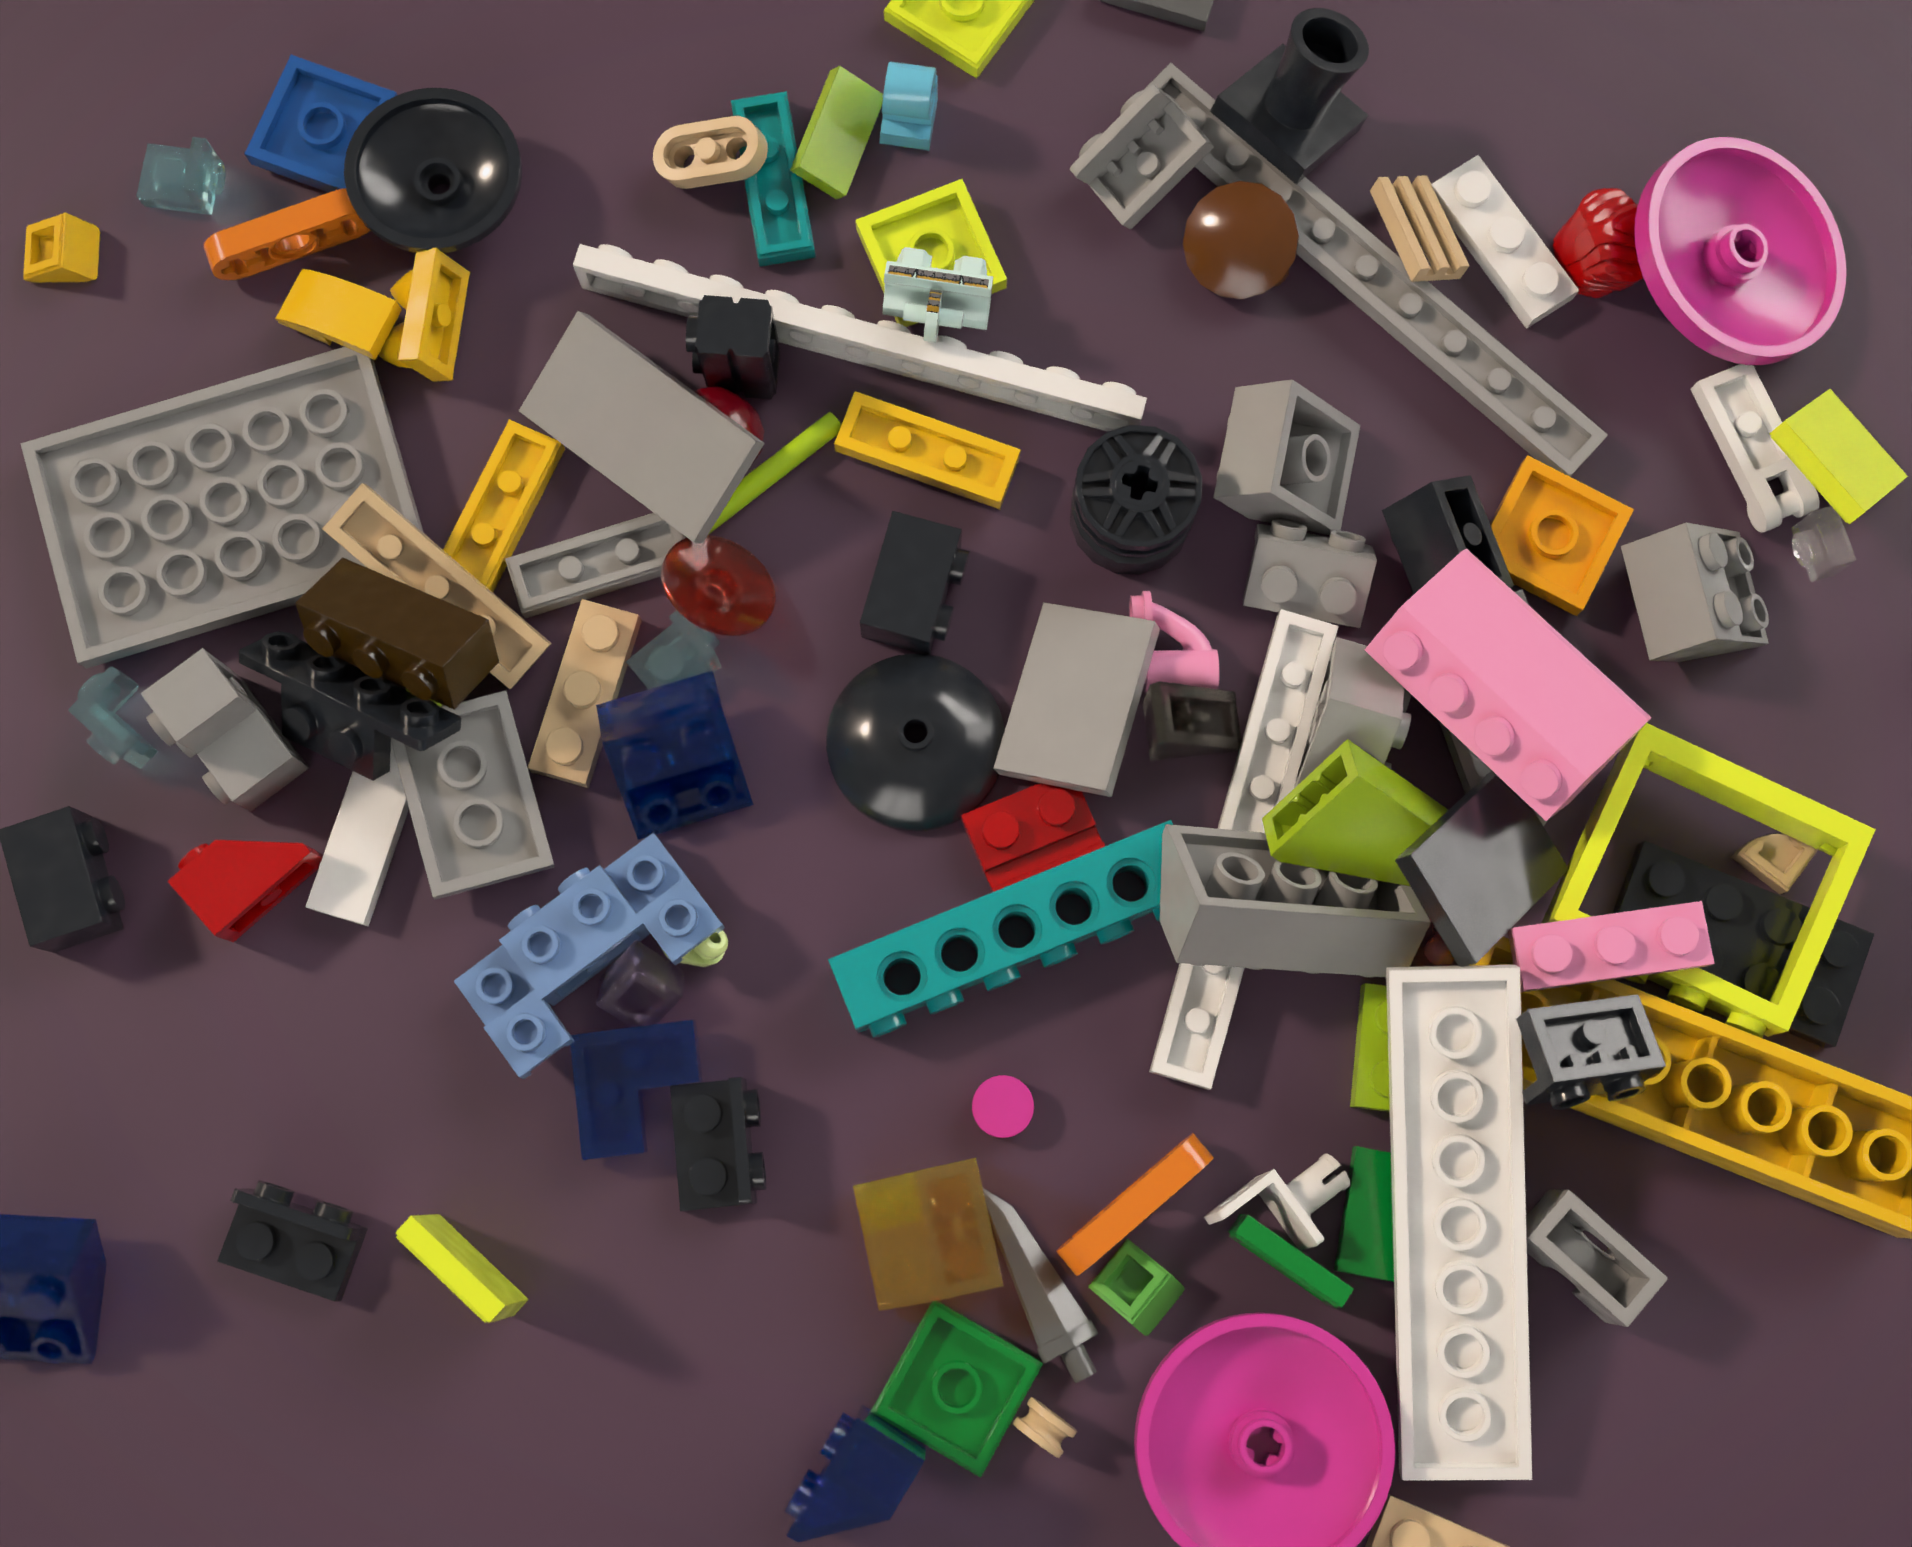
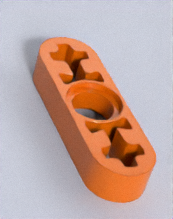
(283, 236)
(1134, 1204)

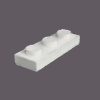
(1503, 242)

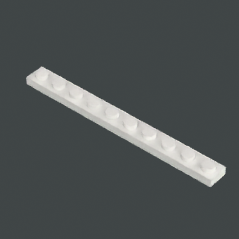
(879, 345)

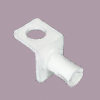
(1292, 1201)

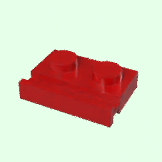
(1030, 833)

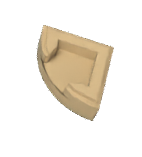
(1775, 859)

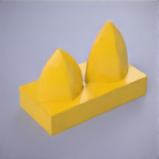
(435, 307)

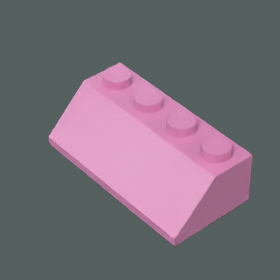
(1507, 684)

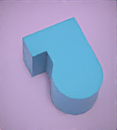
(909, 105)

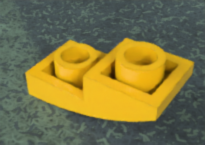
(339, 312)

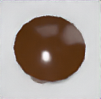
(1241, 240)

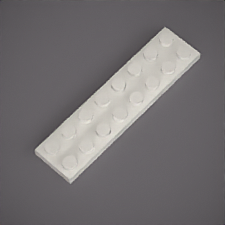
(1459, 1222)

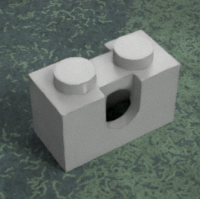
(1609, 1282)

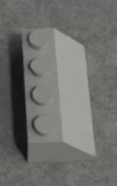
(1245, 909)

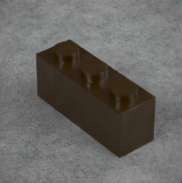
(397, 633)

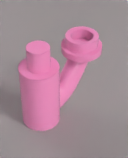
(1191, 666)

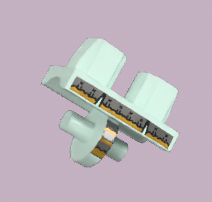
(937, 295)

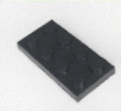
(1753, 935)

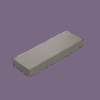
(591, 564)

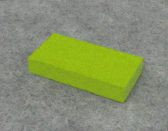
(837, 133)

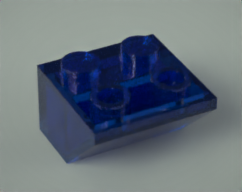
(673, 755)
(50, 1288)
(861, 1482)

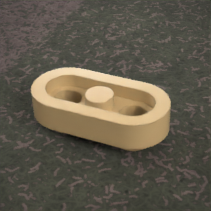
(714, 152)

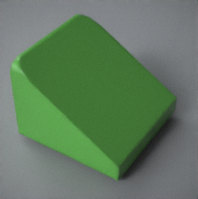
(1137, 1287)

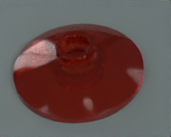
(718, 586)

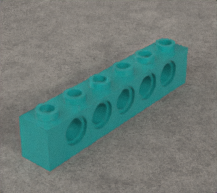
(863, 969)

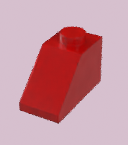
(241, 881)

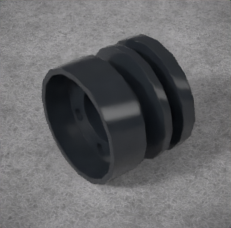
(1128, 532)

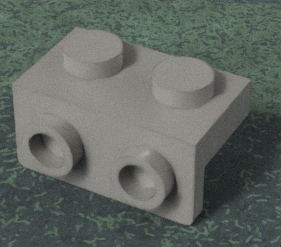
(1141, 155)
(1310, 573)

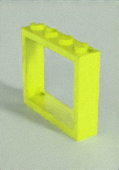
(1757, 799)

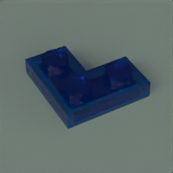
(614, 1069)

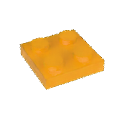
(1556, 534)

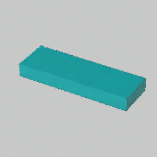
(774, 192)

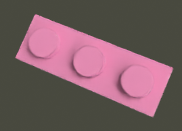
(1611, 946)

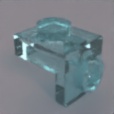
(97, 709)

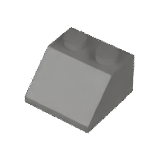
(1287, 456)

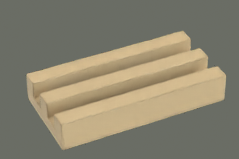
(1427, 227)

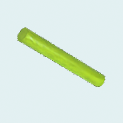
(780, 464)

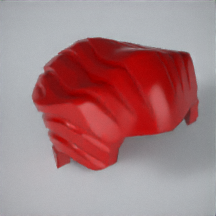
(1599, 244)

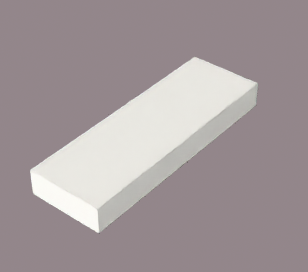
(360, 847)

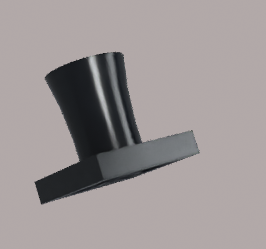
(1292, 98)

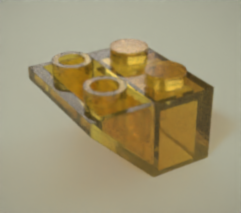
(928, 1235)

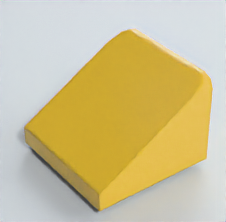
(61, 250)

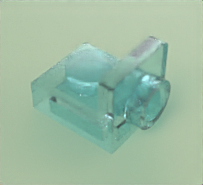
(182, 177)
(675, 654)

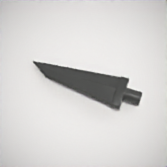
(1048, 1304)

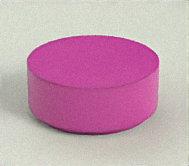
(1002, 1106)

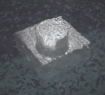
(1822, 544)

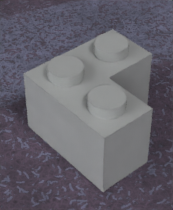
(1356, 704)
(222, 721)

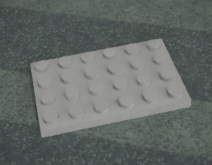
(210, 501)

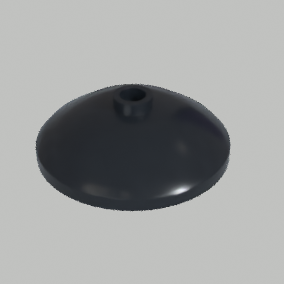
(426, 142)
(909, 782)

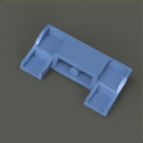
(574, 939)

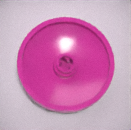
(1740, 251)
(1264, 1437)

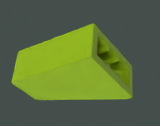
(1350, 818)

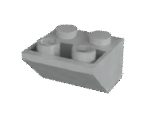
(1695, 593)

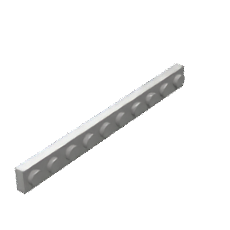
(1408, 310)

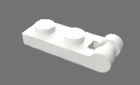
(1741, 421)

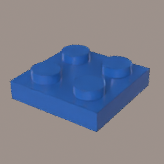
(312, 123)

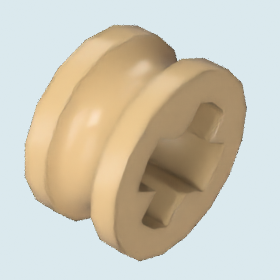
(1044, 1427)

